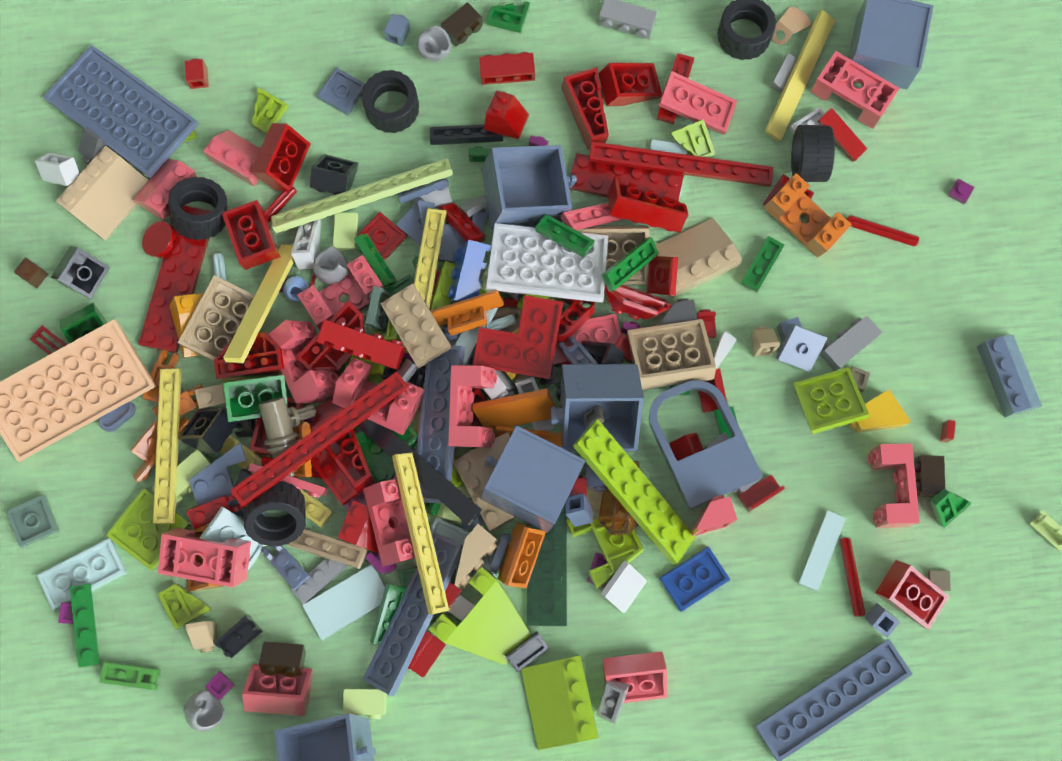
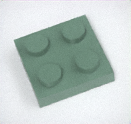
(375, 315)
(32, 521)

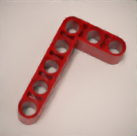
(576, 310)

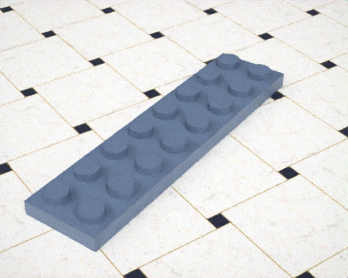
(434, 418)
(409, 623)
(833, 700)

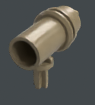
(279, 422)

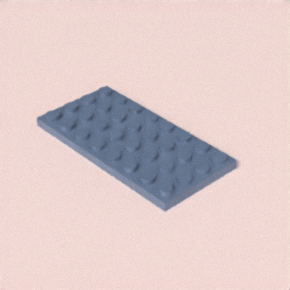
(121, 110)

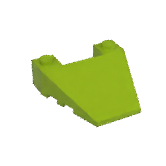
(491, 625)

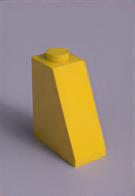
(883, 414)

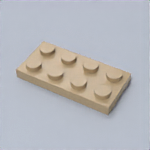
(416, 325)

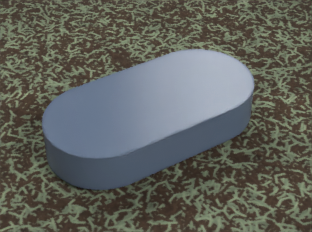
(116, 418)
(500, 552)

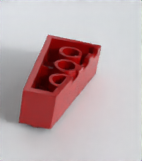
(586, 105)
(645, 207)
(362, 345)
(350, 457)

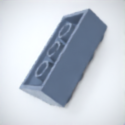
(1009, 375)

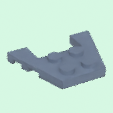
(451, 238)
(216, 479)

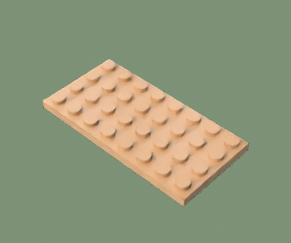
(70, 389)

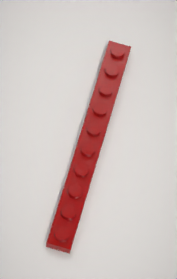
(680, 164)
(319, 439)

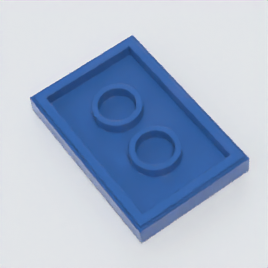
(694, 579)

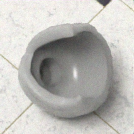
(434, 43)
(330, 266)
(203, 711)

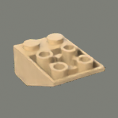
(475, 549)

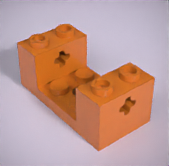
(820, 231)

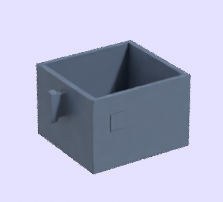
(891, 38)
(526, 184)
(610, 386)
(532, 479)
(328, 739)

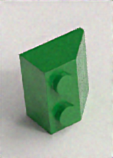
(82, 322)

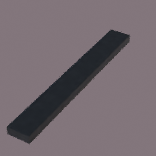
(427, 474)

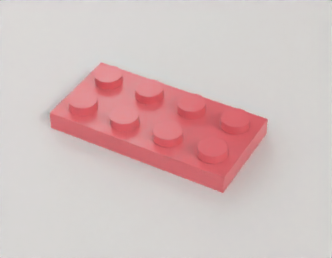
(697, 102)
(597, 329)

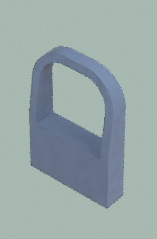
(715, 469)

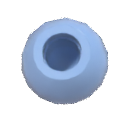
(294, 286)

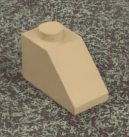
(764, 341)
(203, 635)

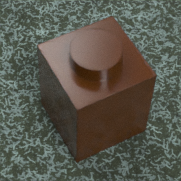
(31, 273)

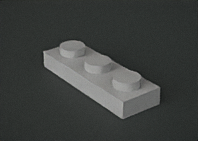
(320, 577)

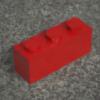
(507, 68)

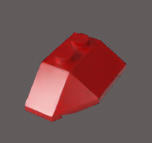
(635, 302)
(321, 357)
(262, 358)

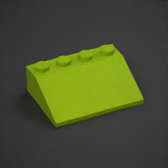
(559, 703)

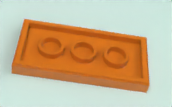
(515, 409)

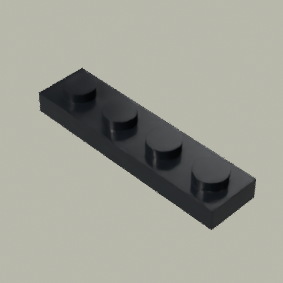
(462, 134)

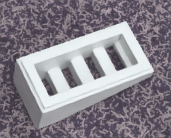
(724, 345)

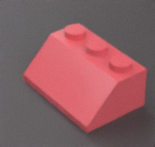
(233, 155)
(155, 193)
(716, 515)
(643, 672)
(277, 693)

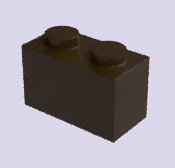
(462, 24)
(929, 475)
(282, 659)

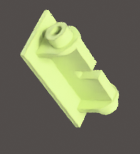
(1048, 529)

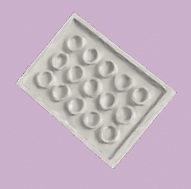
(536, 265)

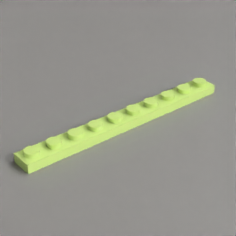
(361, 195)

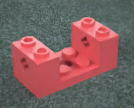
(871, 98)
(356, 284)
(304, 384)
(461, 396)
(395, 415)
(383, 503)
(905, 511)
(223, 562)

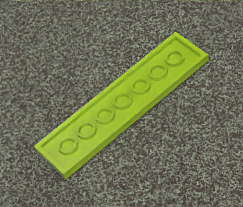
(634, 491)

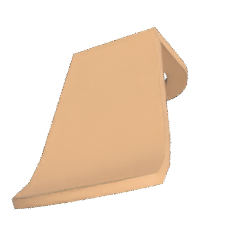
(791, 22)

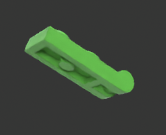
(129, 676)

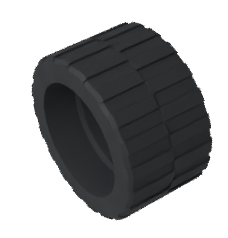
(741, 47)
(385, 82)
(813, 152)
(194, 190)
(276, 530)

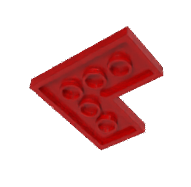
(528, 351)

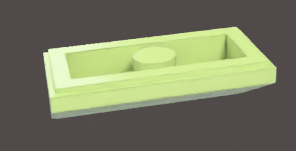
(345, 231)

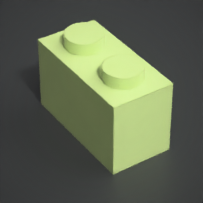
(364, 702)

